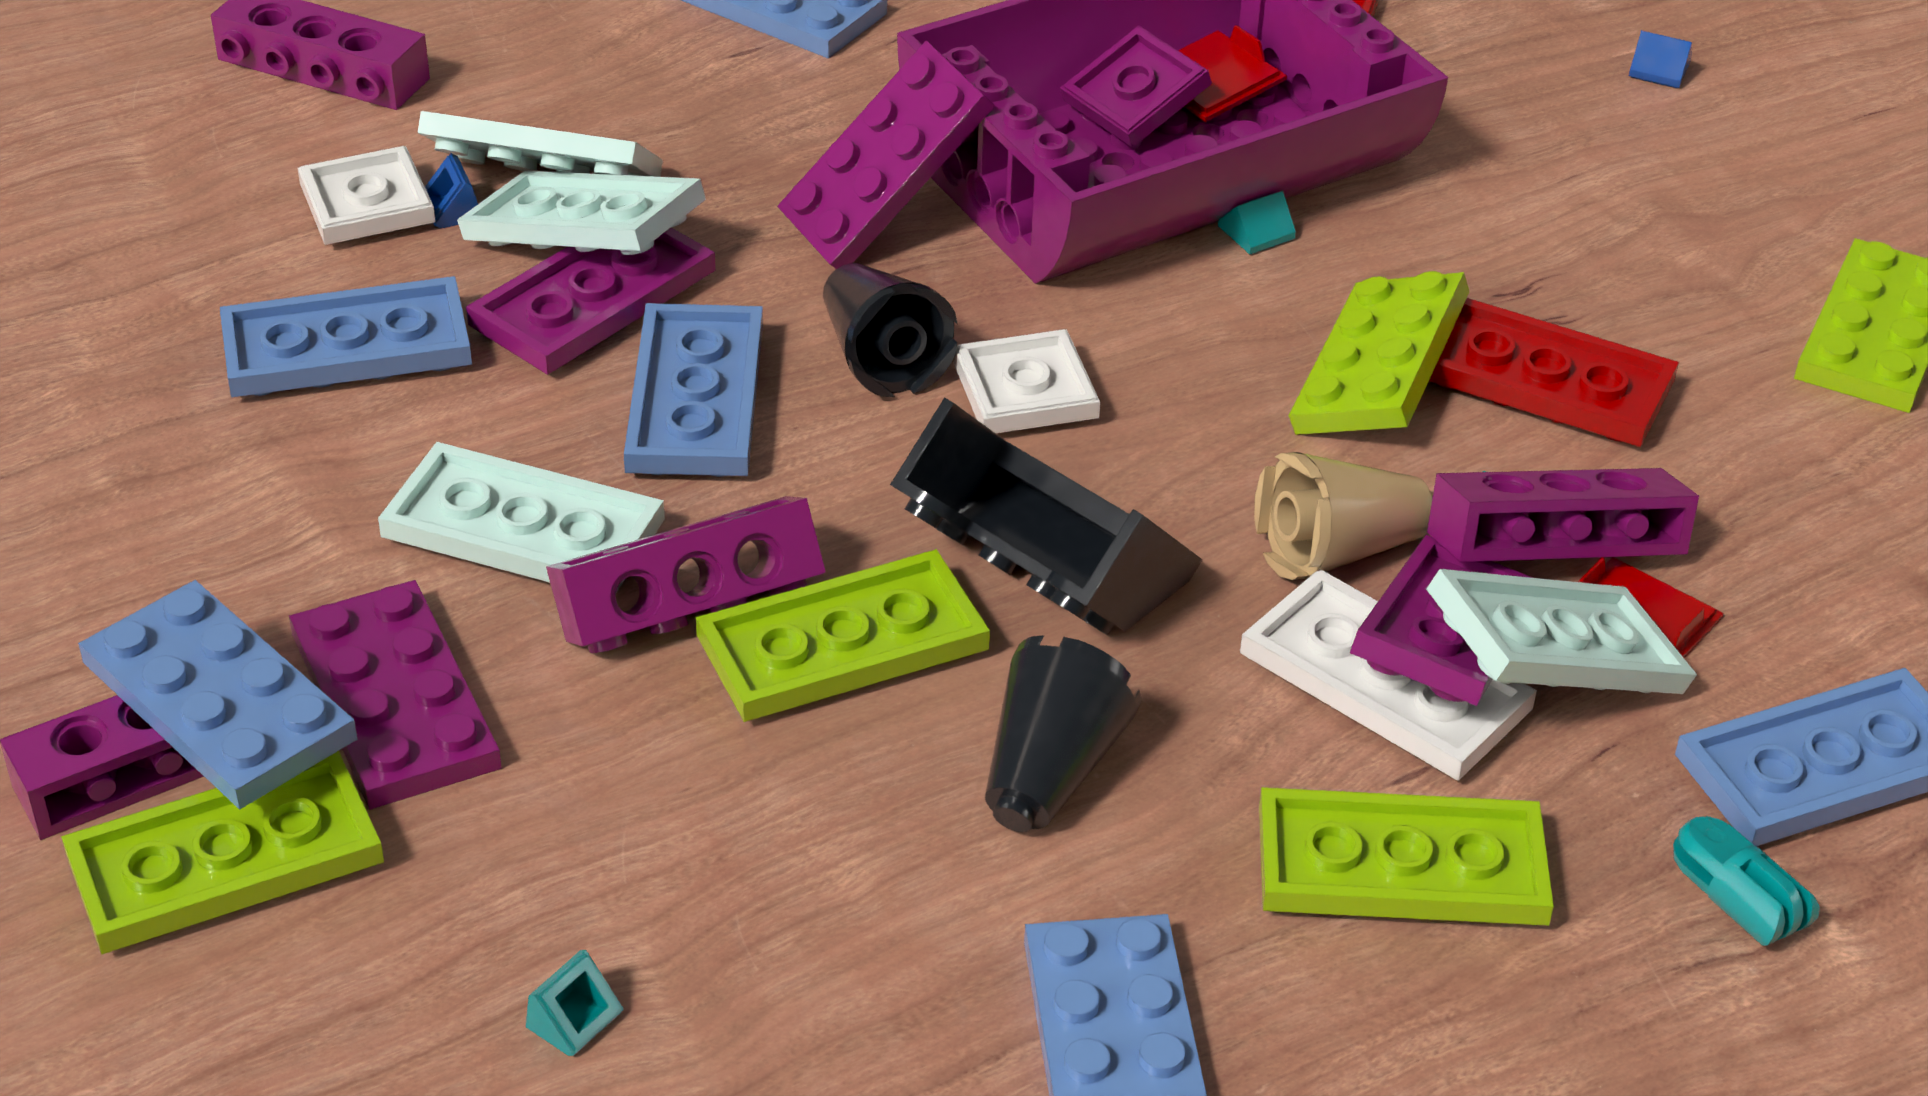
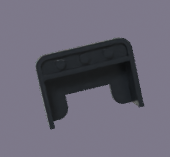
(1028, 515)

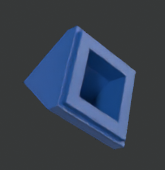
(1661, 59)
(450, 192)

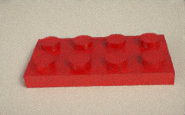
(1555, 372)

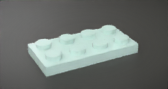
(527, 146)
(582, 211)
(512, 512)
(1559, 633)

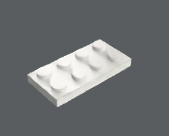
(1310, 645)

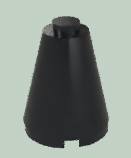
(890, 329)
(1054, 727)

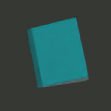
(1260, 223)
(572, 1005)

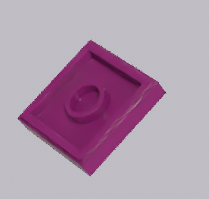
(1135, 86)

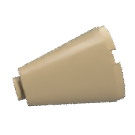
(1335, 512)

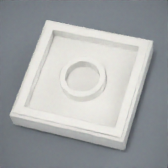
(366, 195)
(1026, 381)

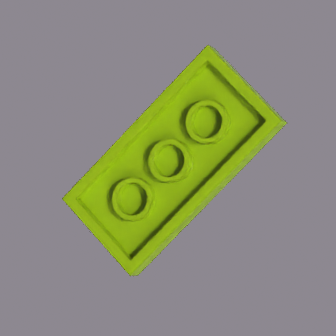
(1872, 328)
(1380, 354)
(841, 634)
(1404, 856)
(211, 859)

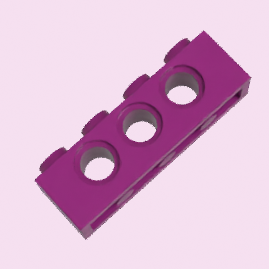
(323, 48)
(1561, 514)
(588, 584)
(90, 765)

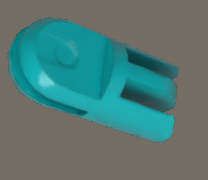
(1743, 880)

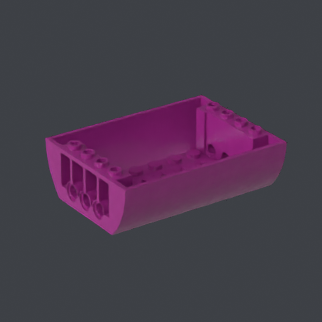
(1073, 194)

